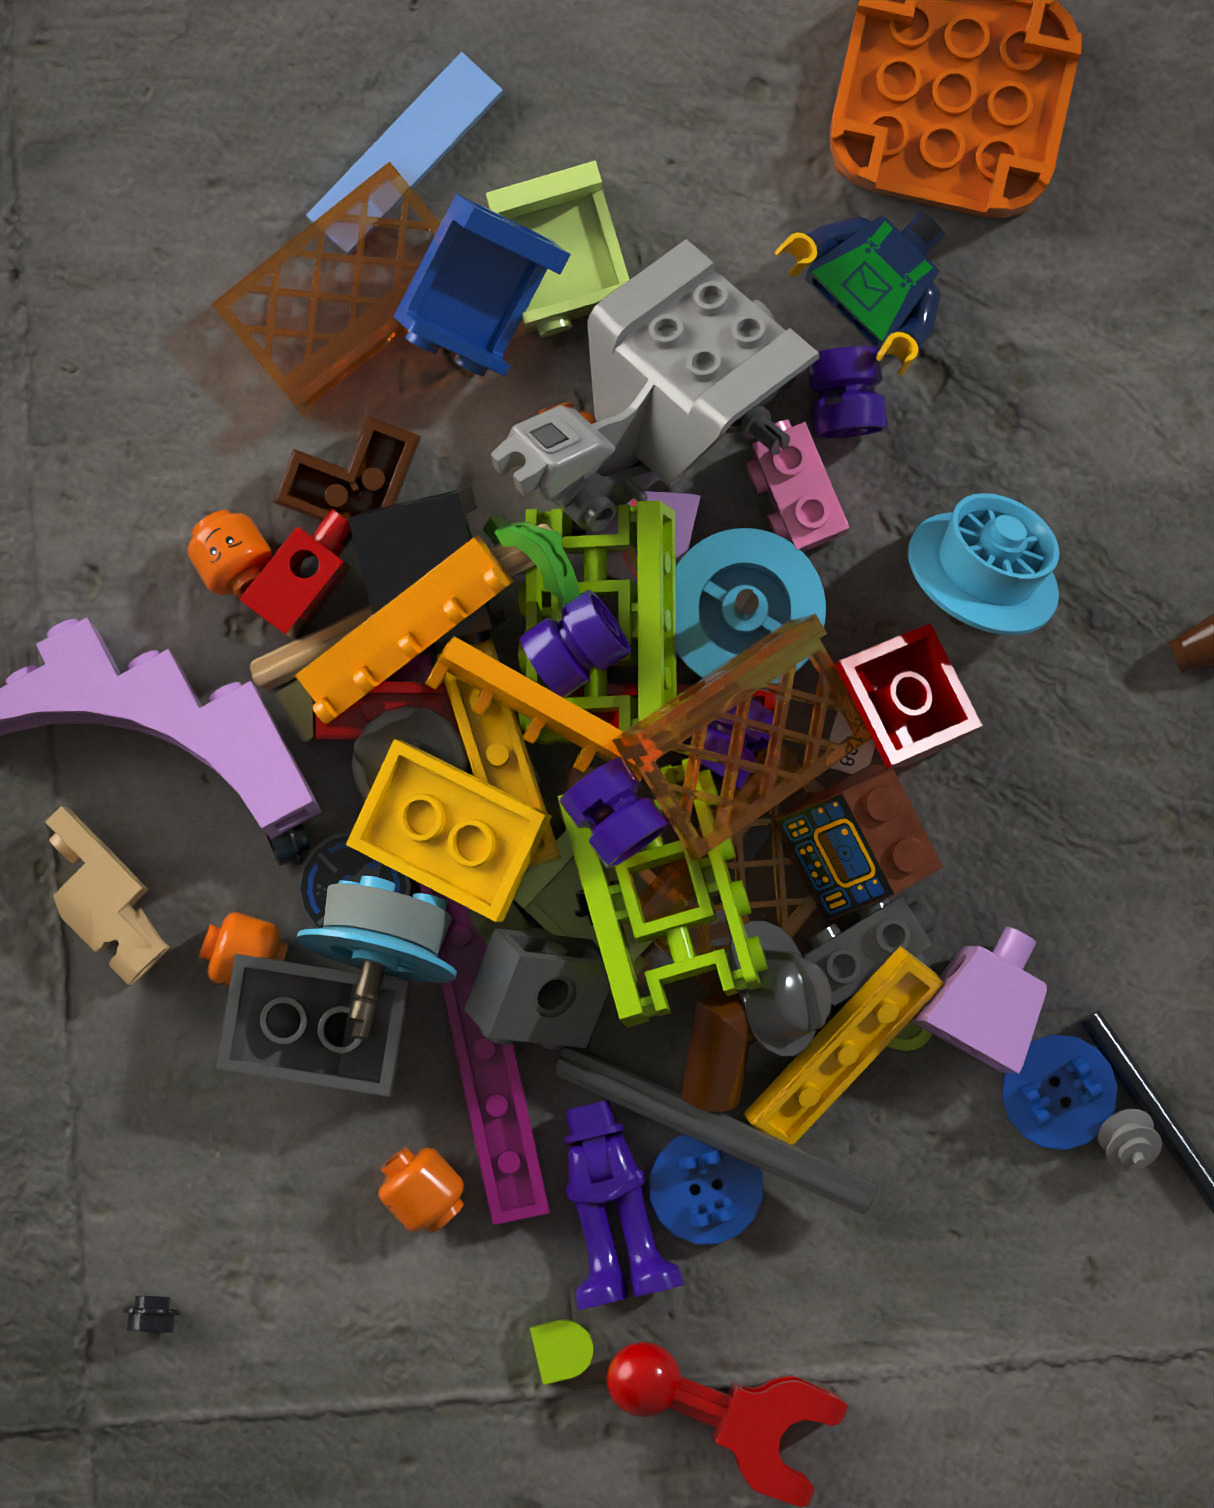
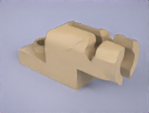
(101, 899)

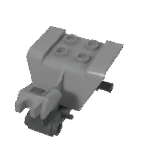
(671, 374)

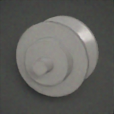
(1129, 1140)

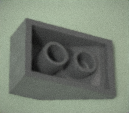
(297, 1028)

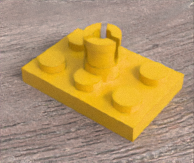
(448, 830)

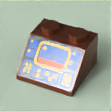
(858, 842)

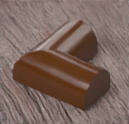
(368, 483)
(717, 1053)

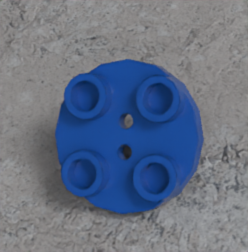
(1082, 1077)
(712, 1213)

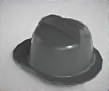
(792, 995)

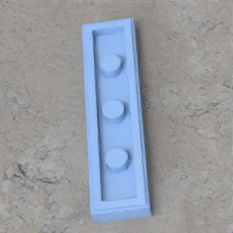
(413, 144)

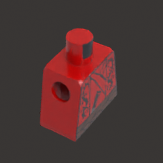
(281, 591)

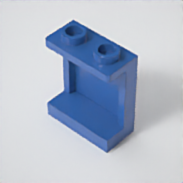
(476, 285)

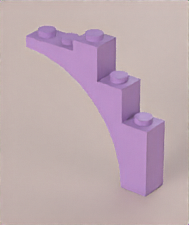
(156, 698)

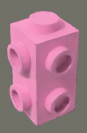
(798, 489)

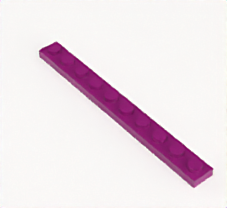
(486, 1068)

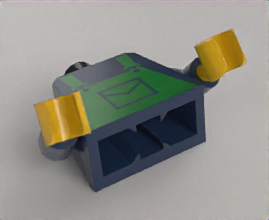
(875, 278)

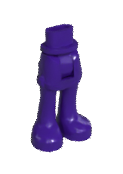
(605, 1173)

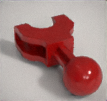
(747, 1421)

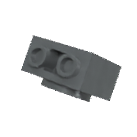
(538, 989)

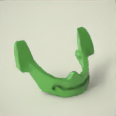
(543, 548)

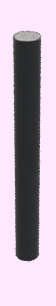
(1151, 1103)

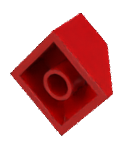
(909, 697)

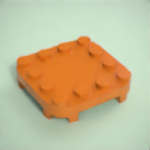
(955, 101)

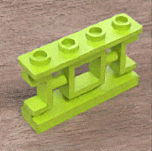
(644, 608)
(619, 903)

